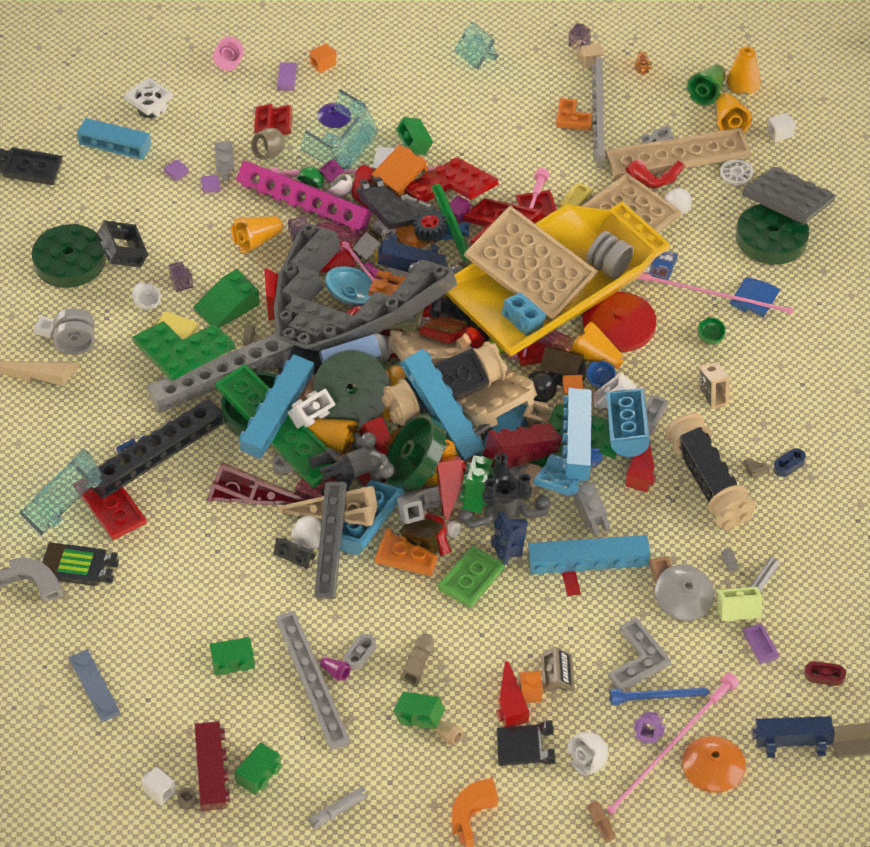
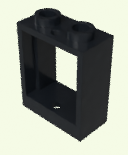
(128, 256)

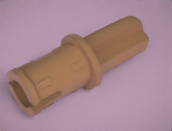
(601, 821)

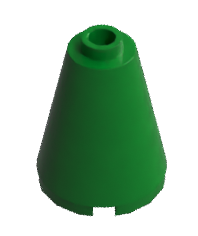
(706, 85)

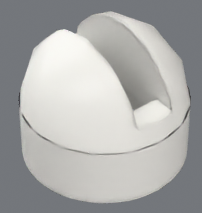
(453, 528)

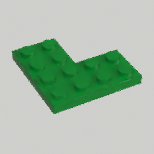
(178, 355)
(599, 435)

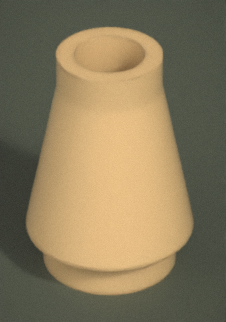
(449, 732)

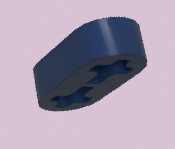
(790, 463)

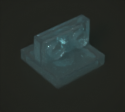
(476, 46)

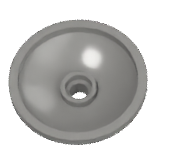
(679, 601)

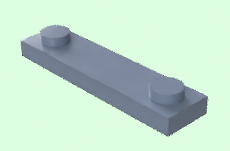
(94, 685)

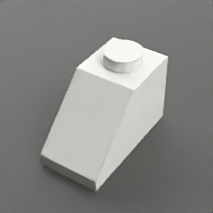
(618, 383)

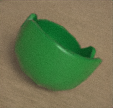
(311, 177)
(711, 331)

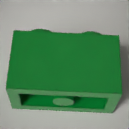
(414, 135)
(232, 656)
(419, 710)
(258, 768)

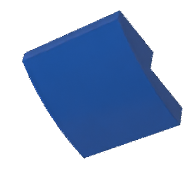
(757, 291)

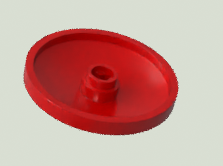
(624, 320)

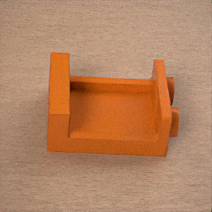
(400, 169)

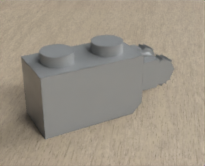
(591, 508)

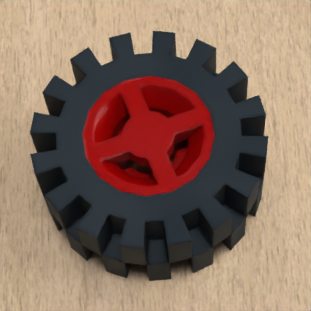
(430, 226)

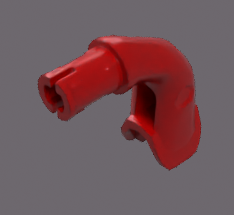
(638, 170)
(363, 172)

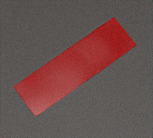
(571, 583)

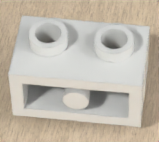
(315, 405)

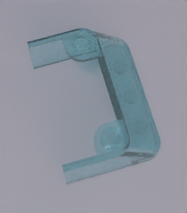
(354, 140)
(62, 492)

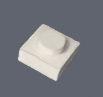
(44, 327)

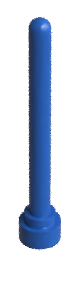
(618, 696)

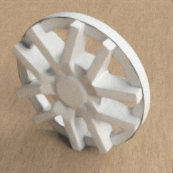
(736, 172)

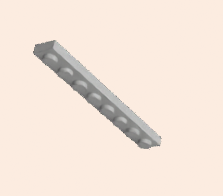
(598, 117)
(312, 680)

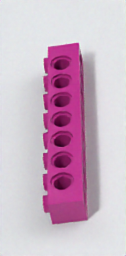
(247, 176)

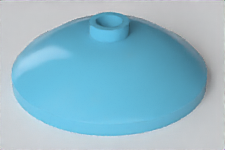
(348, 285)

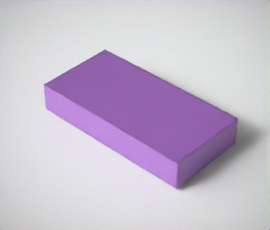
(287, 76)
(760, 643)

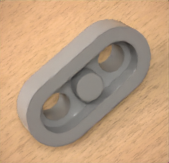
(359, 653)

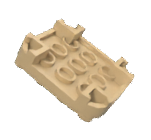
(409, 342)
(500, 397)

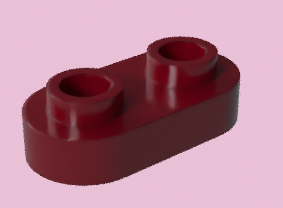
(824, 673)

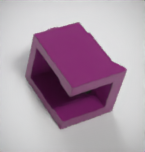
(331, 171)
(460, 207)

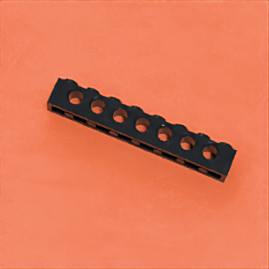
(158, 447)

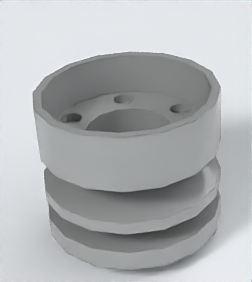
(610, 255)

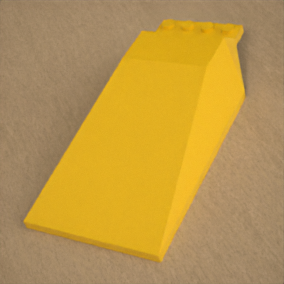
(575, 229)

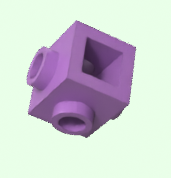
(646, 734)

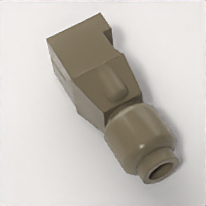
(417, 659)

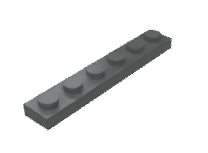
(330, 540)

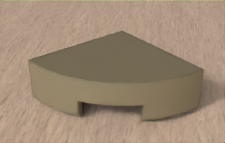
(249, 330)
(755, 468)

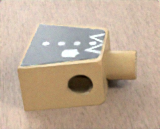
(714, 384)

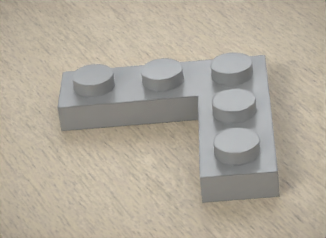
(651, 658)

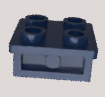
(508, 537)

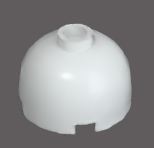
(588, 752)

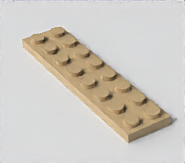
(689, 150)

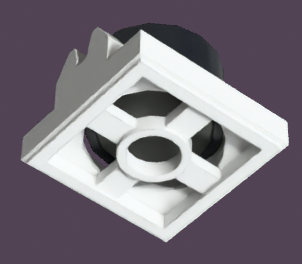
(148, 99)

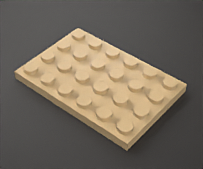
(530, 262)

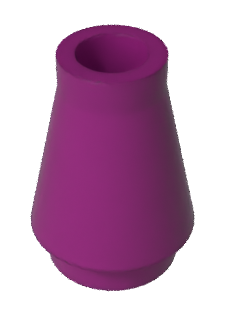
(337, 669)

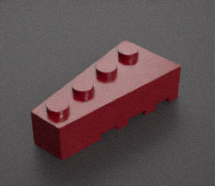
(523, 444)
(211, 766)

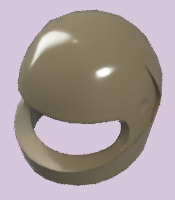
(272, 141)

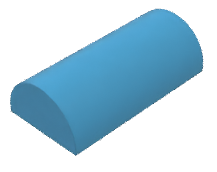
(628, 422)
(357, 536)

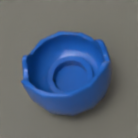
(600, 373)

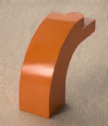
(471, 800)

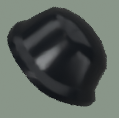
(544, 385)

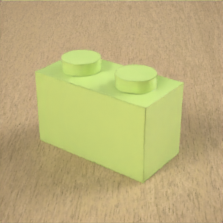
(739, 604)

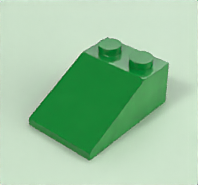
(228, 299)

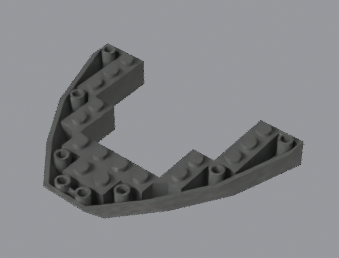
(321, 327)

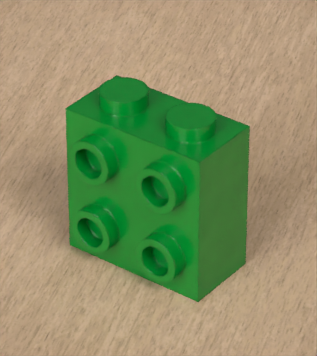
(478, 472)

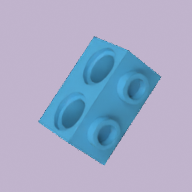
(523, 313)

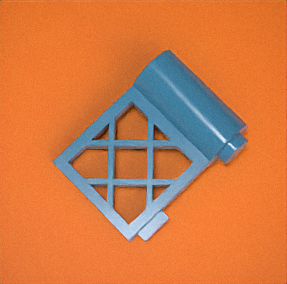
(554, 466)

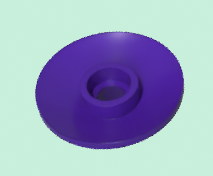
(331, 117)

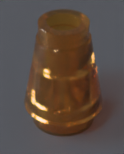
(642, 63)

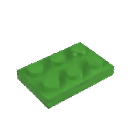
(471, 576)

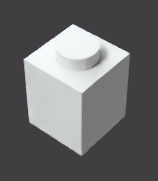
(781, 127)
(158, 786)

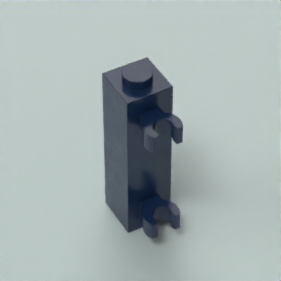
(402, 256)
(793, 732)

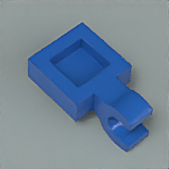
(596, 457)

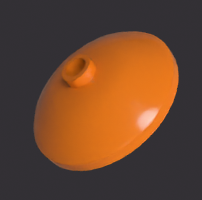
(713, 773)

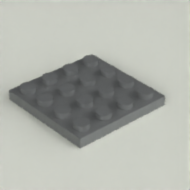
(789, 195)

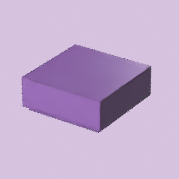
(176, 170)
(210, 184)

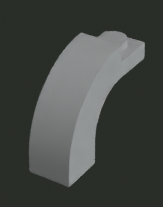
(414, 502)
(32, 570)

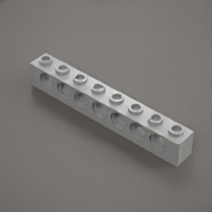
(200, 381)

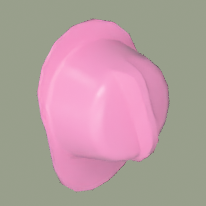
(228, 53)

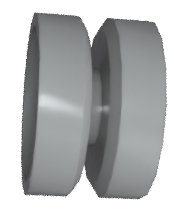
(73, 331)

